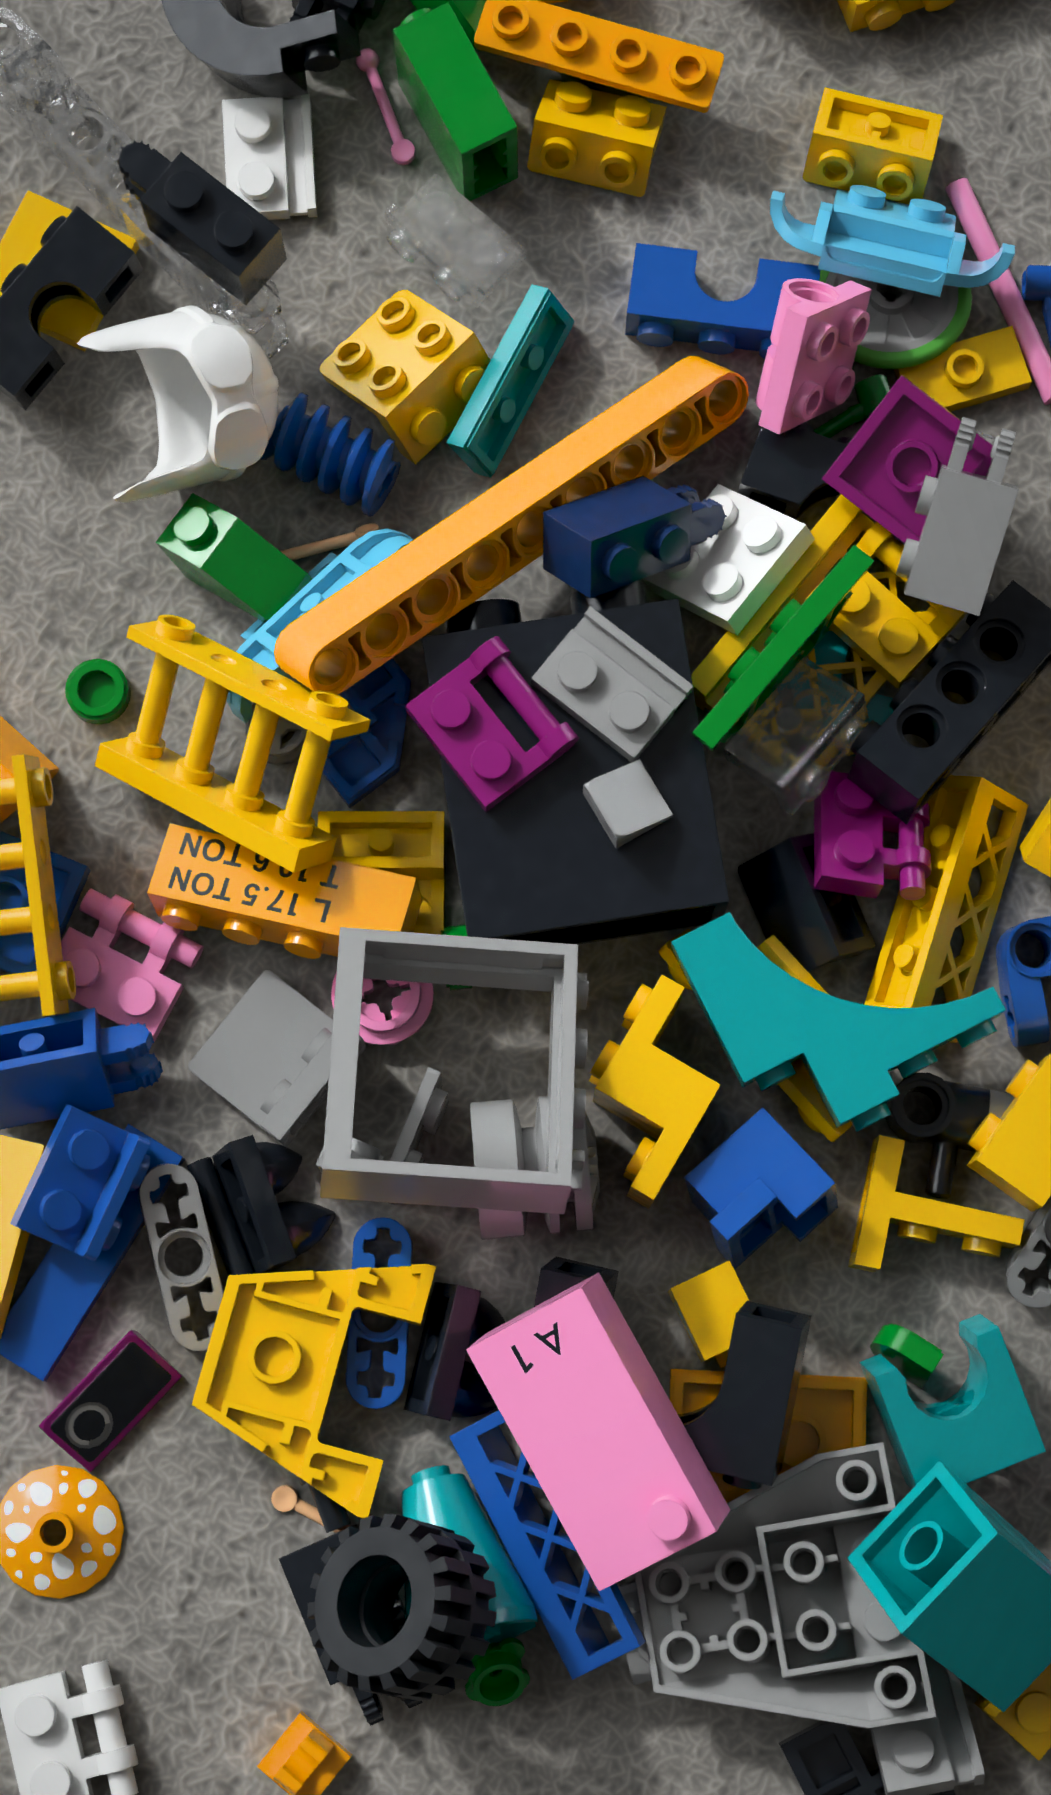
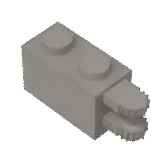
(961, 527)

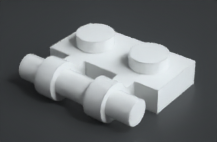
(47, 1740)

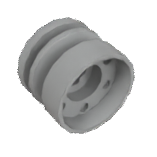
(505, 1145)

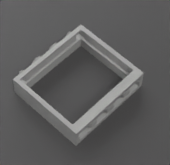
(465, 963)

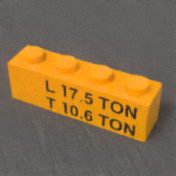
(249, 898)

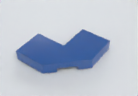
(369, 759)

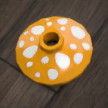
(91, 1525)

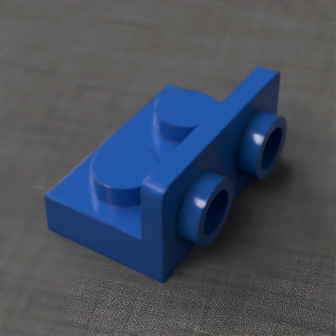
(82, 1183)

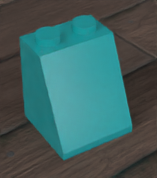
(962, 1586)

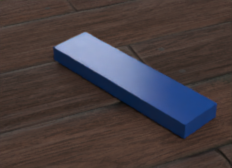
(69, 1285)

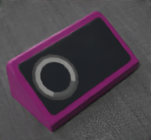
(110, 1400)

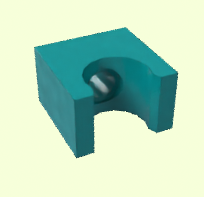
(970, 1432)

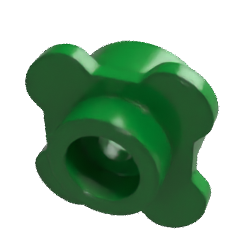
(498, 1674)

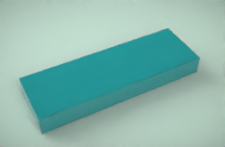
(511, 381)

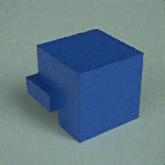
(758, 1185)

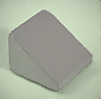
(626, 802)

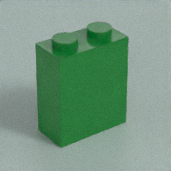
(456, 101)

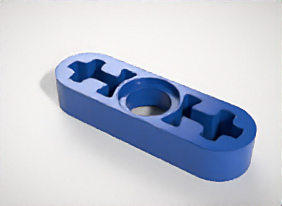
(361, 1361)

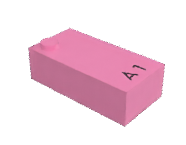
(599, 1432)

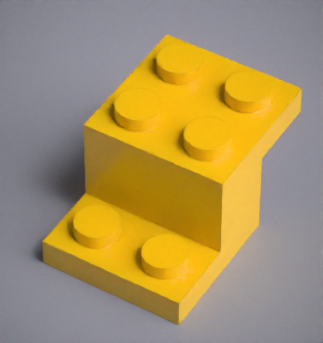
(651, 1089)

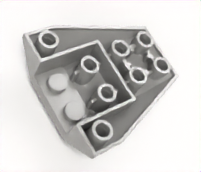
(778, 1612)

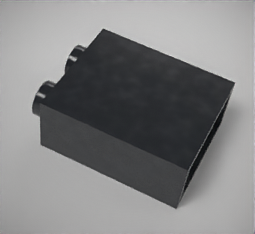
(540, 856)

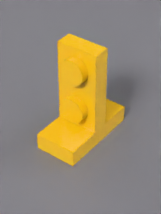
(919, 1217)

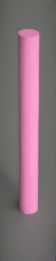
(1003, 288)

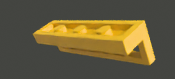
(917, 942)

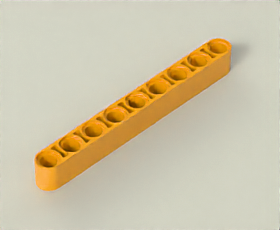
(504, 526)

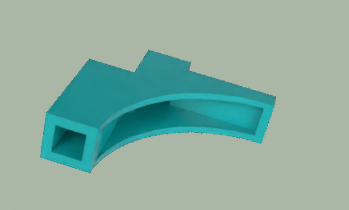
(846, 1046)

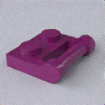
(473, 736)

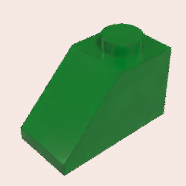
(231, 559)

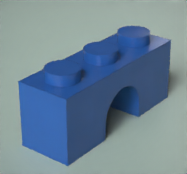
(672, 307)

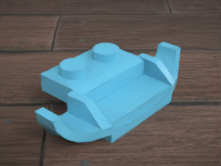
(888, 241)
(327, 578)

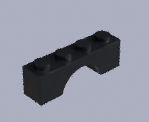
(789, 469)

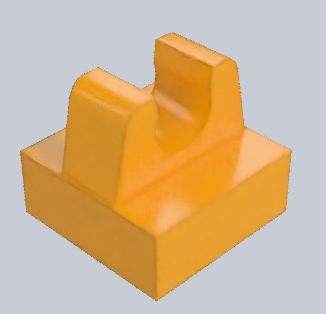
(304, 1758)

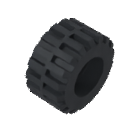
(358, 1601)

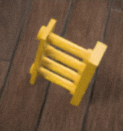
(190, 781)
(54, 977)

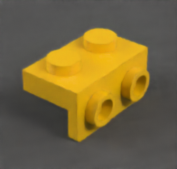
(595, 137)

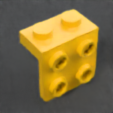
(409, 371)

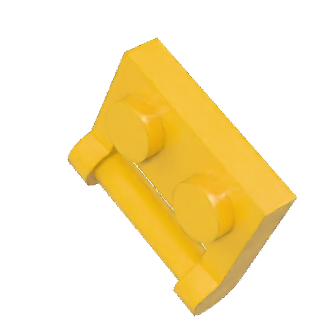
(884, 627)

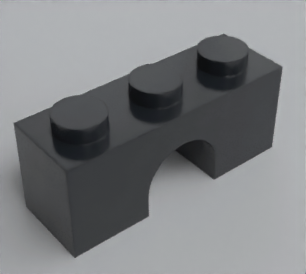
(75, 262)

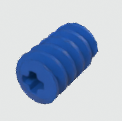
(333, 455)

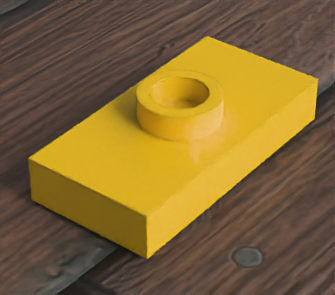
(973, 371)

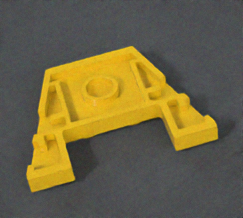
(279, 1357)

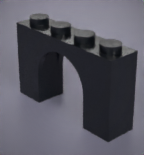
(751, 1417)

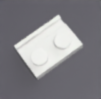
(271, 155)

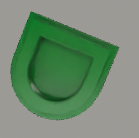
(907, 1352)

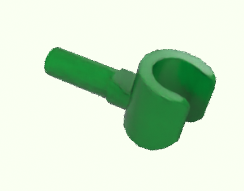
(869, 395)

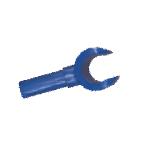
(1037, 287)

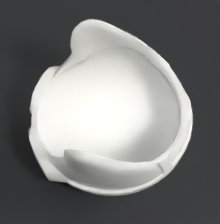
(209, 392)

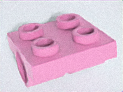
(811, 351)

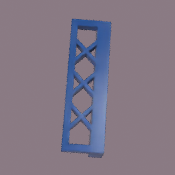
(538, 1555)

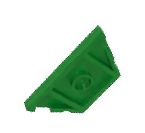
(793, 636)

